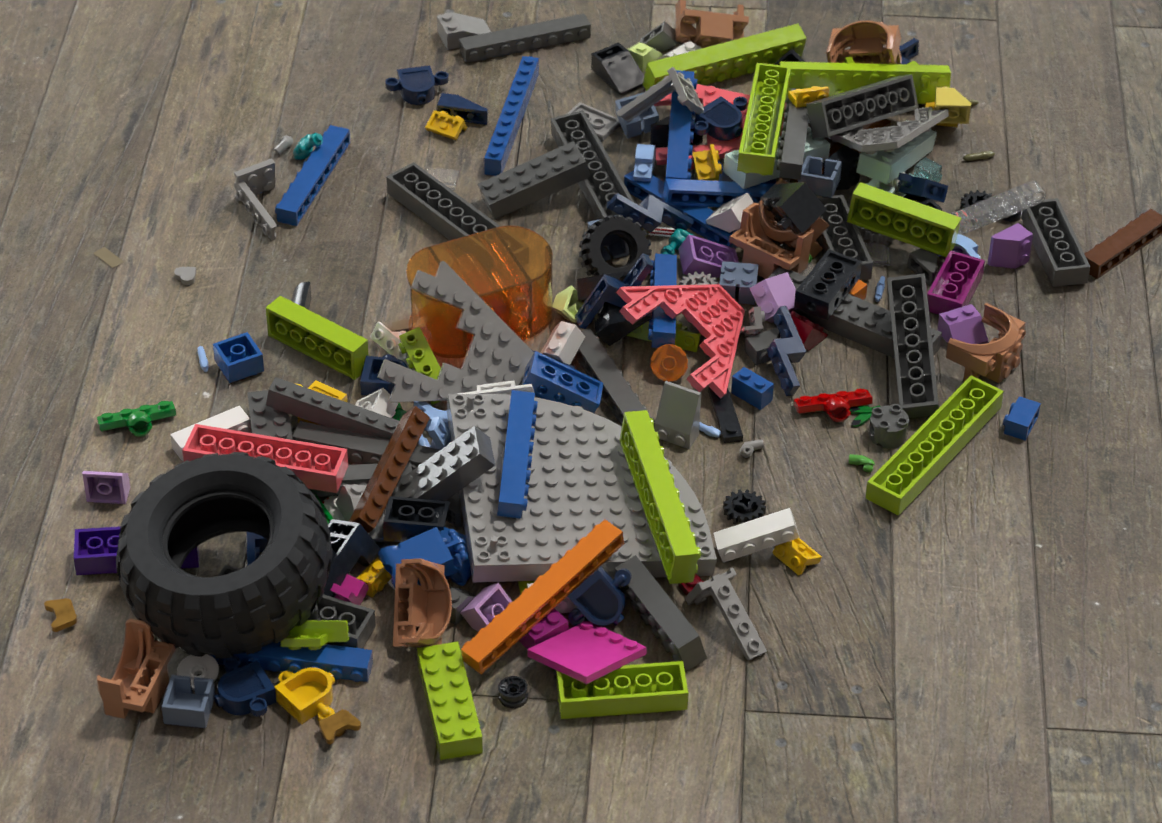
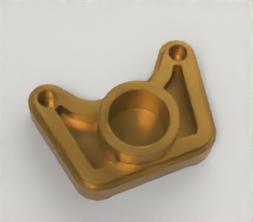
(64, 613)
(337, 725)

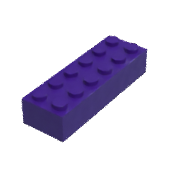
(97, 551)

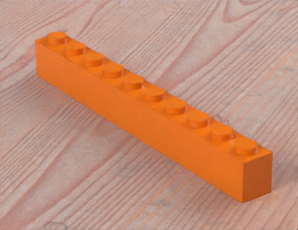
(542, 596)

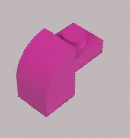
(351, 590)

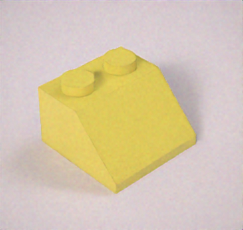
(957, 105)

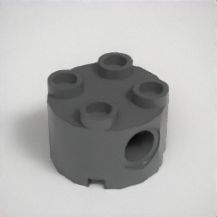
(888, 426)

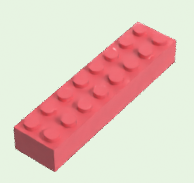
(314, 464)

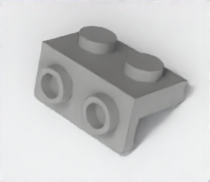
(756, 319)

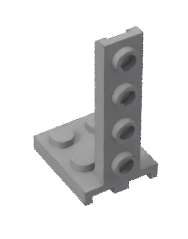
(670, 83)
(254, 181)
(732, 611)

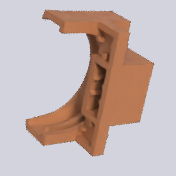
(711, 27)
(869, 42)
(762, 251)
(999, 355)
(420, 607)
(139, 674)

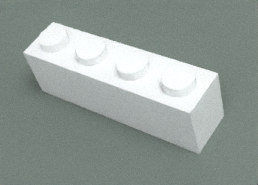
(231, 419)
(756, 535)

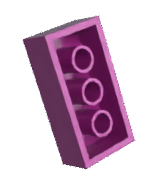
(955, 282)

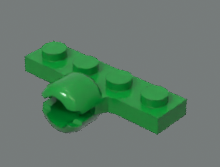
(137, 419)

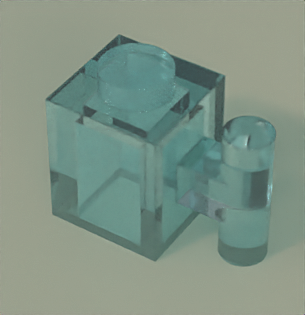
(928, 170)

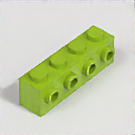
(419, 354)

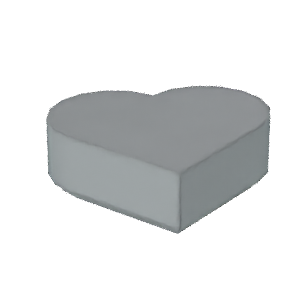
(185, 275)

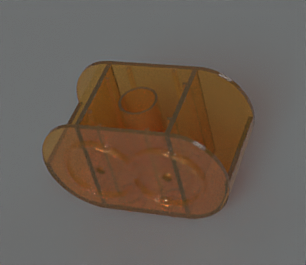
(504, 267)

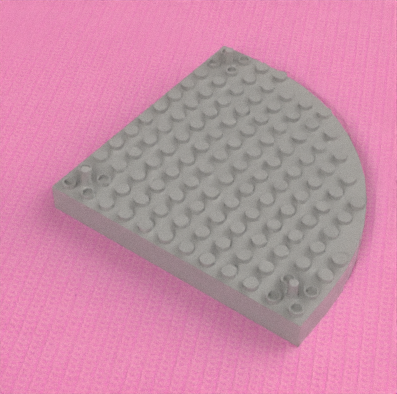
(573, 485)

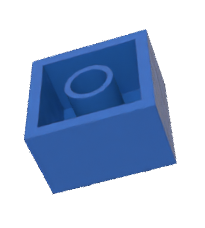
(238, 357)

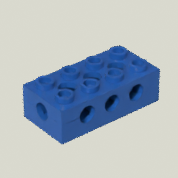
(564, 380)

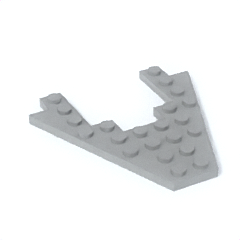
(890, 137)
(492, 356)

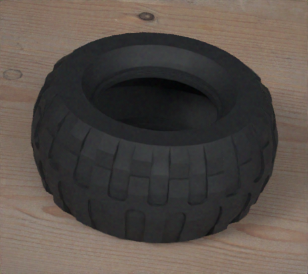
(235, 609)

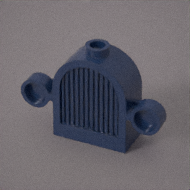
(417, 84)
(721, 119)
(921, 187)
(369, 382)
(600, 598)
(244, 689)

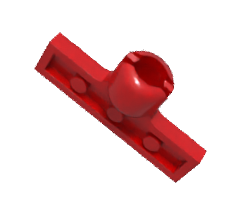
(835, 405)

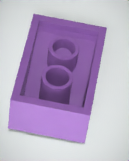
(704, 256)

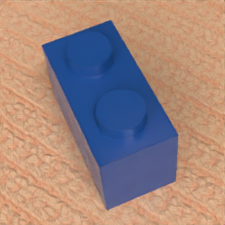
(752, 388)
(1021, 418)

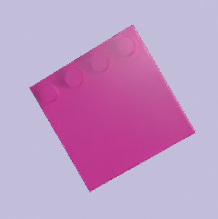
(586, 652)

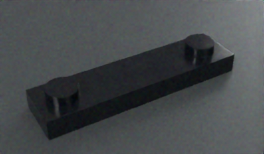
(726, 417)

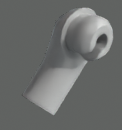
(285, 143)
(748, 447)

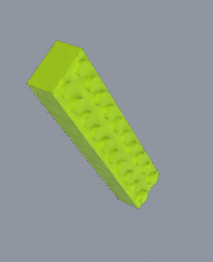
(729, 58)
(850, 76)
(764, 119)
(934, 445)
(659, 497)

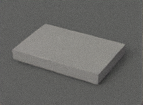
(601, 122)

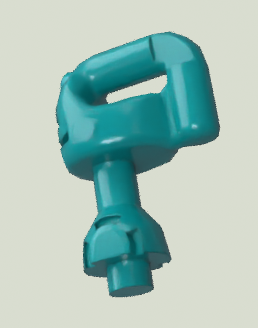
(306, 144)
(675, 241)

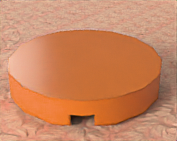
(669, 362)

